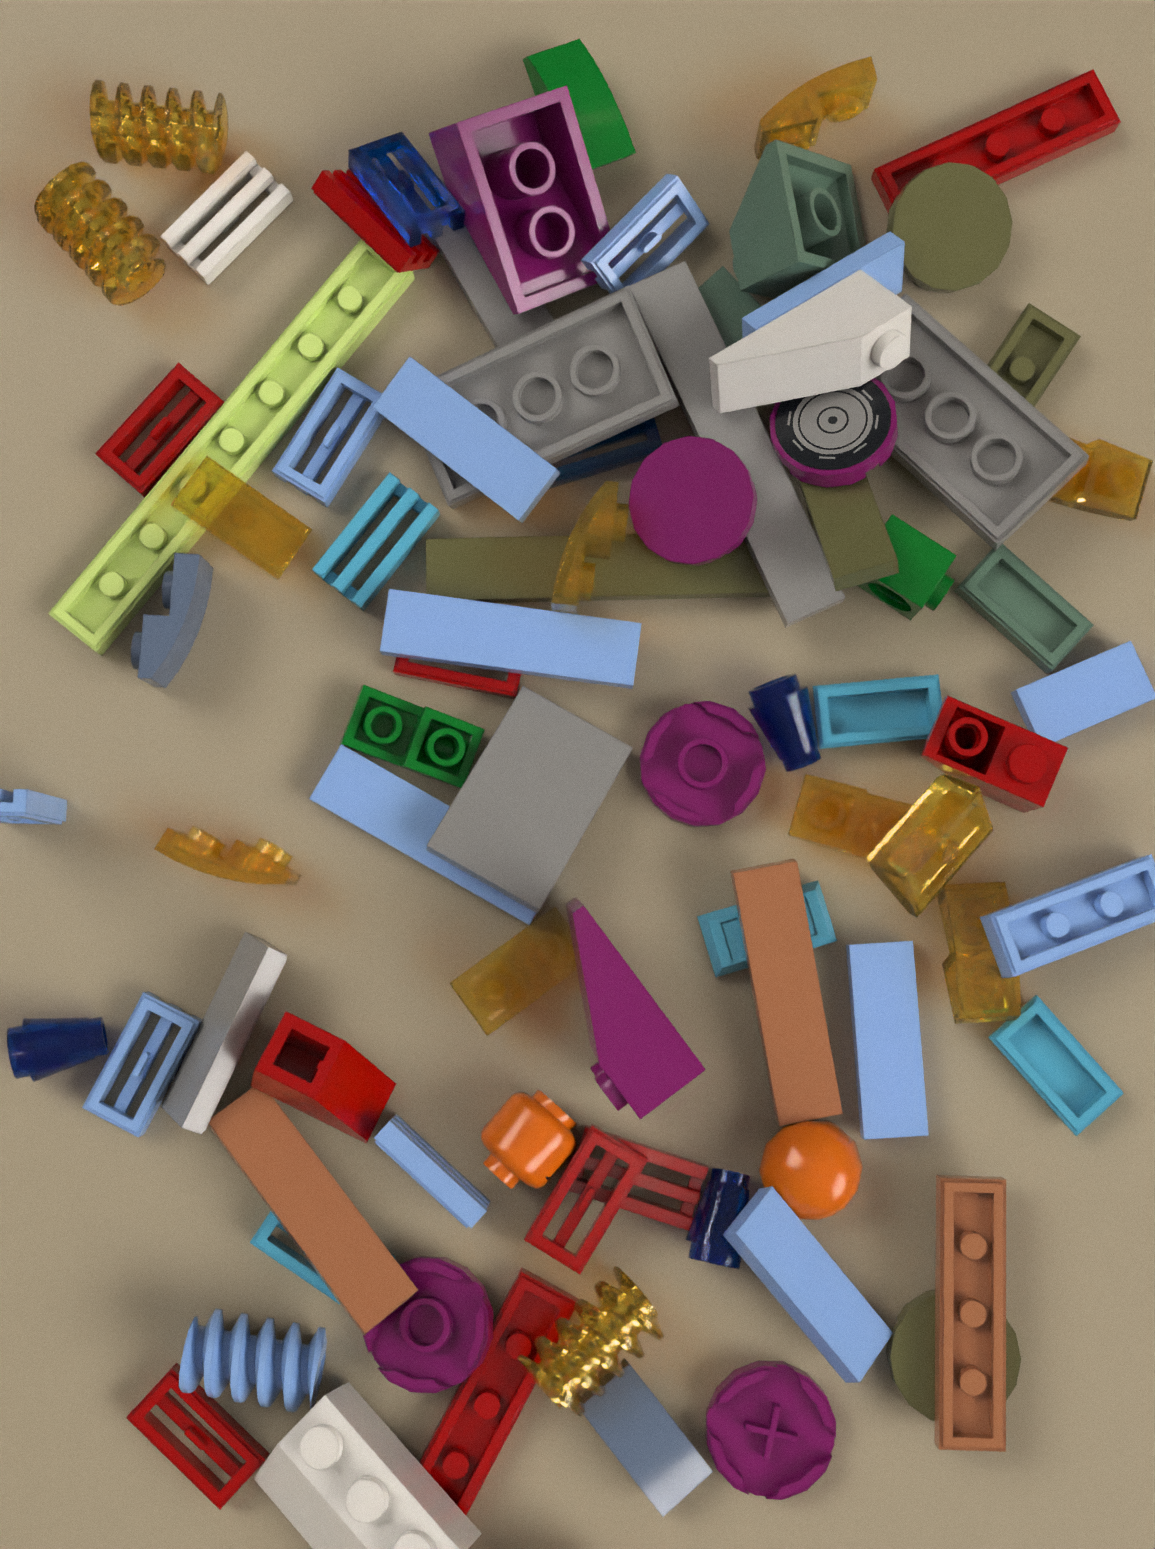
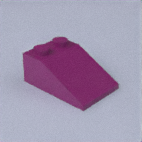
(526, 196)
(634, 1042)

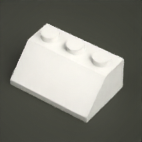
(357, 1485)

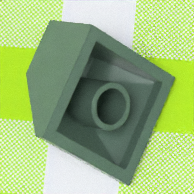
(794, 220)

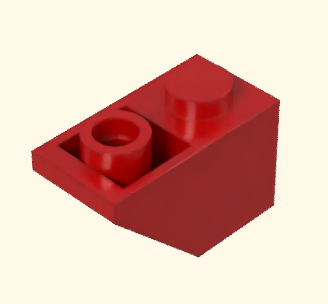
(993, 754)
(322, 1077)

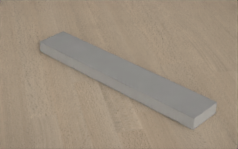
(781, 534)

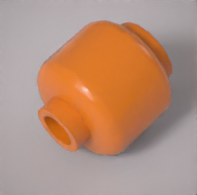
(528, 1140)

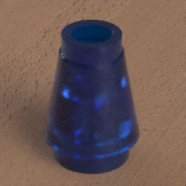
(786, 720)
(54, 1045)
(719, 1206)

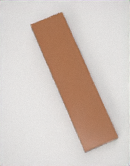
(786, 992)
(312, 1208)
(970, 1313)

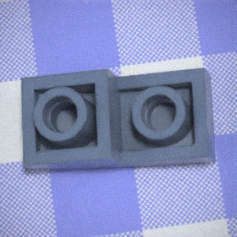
(168, 639)
(645, 1439)

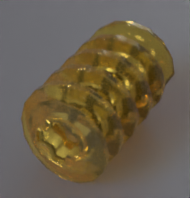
(158, 131)
(100, 234)
(594, 1343)

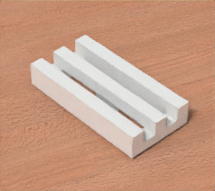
(211, 201)

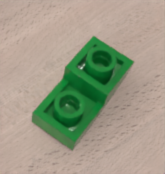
(593, 102)
(412, 736)

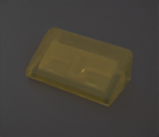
(241, 518)
(931, 842)

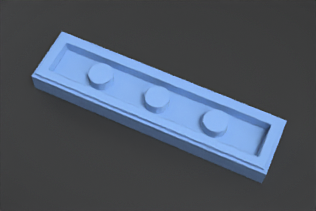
(510, 638)
(398, 816)

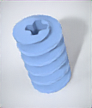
(253, 1361)

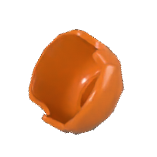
(812, 1168)

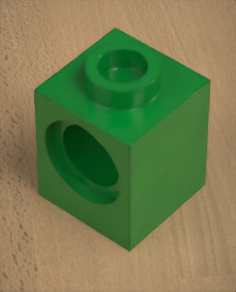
(921, 571)

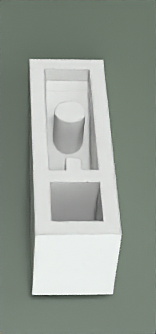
(816, 347)

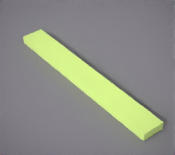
(235, 437)

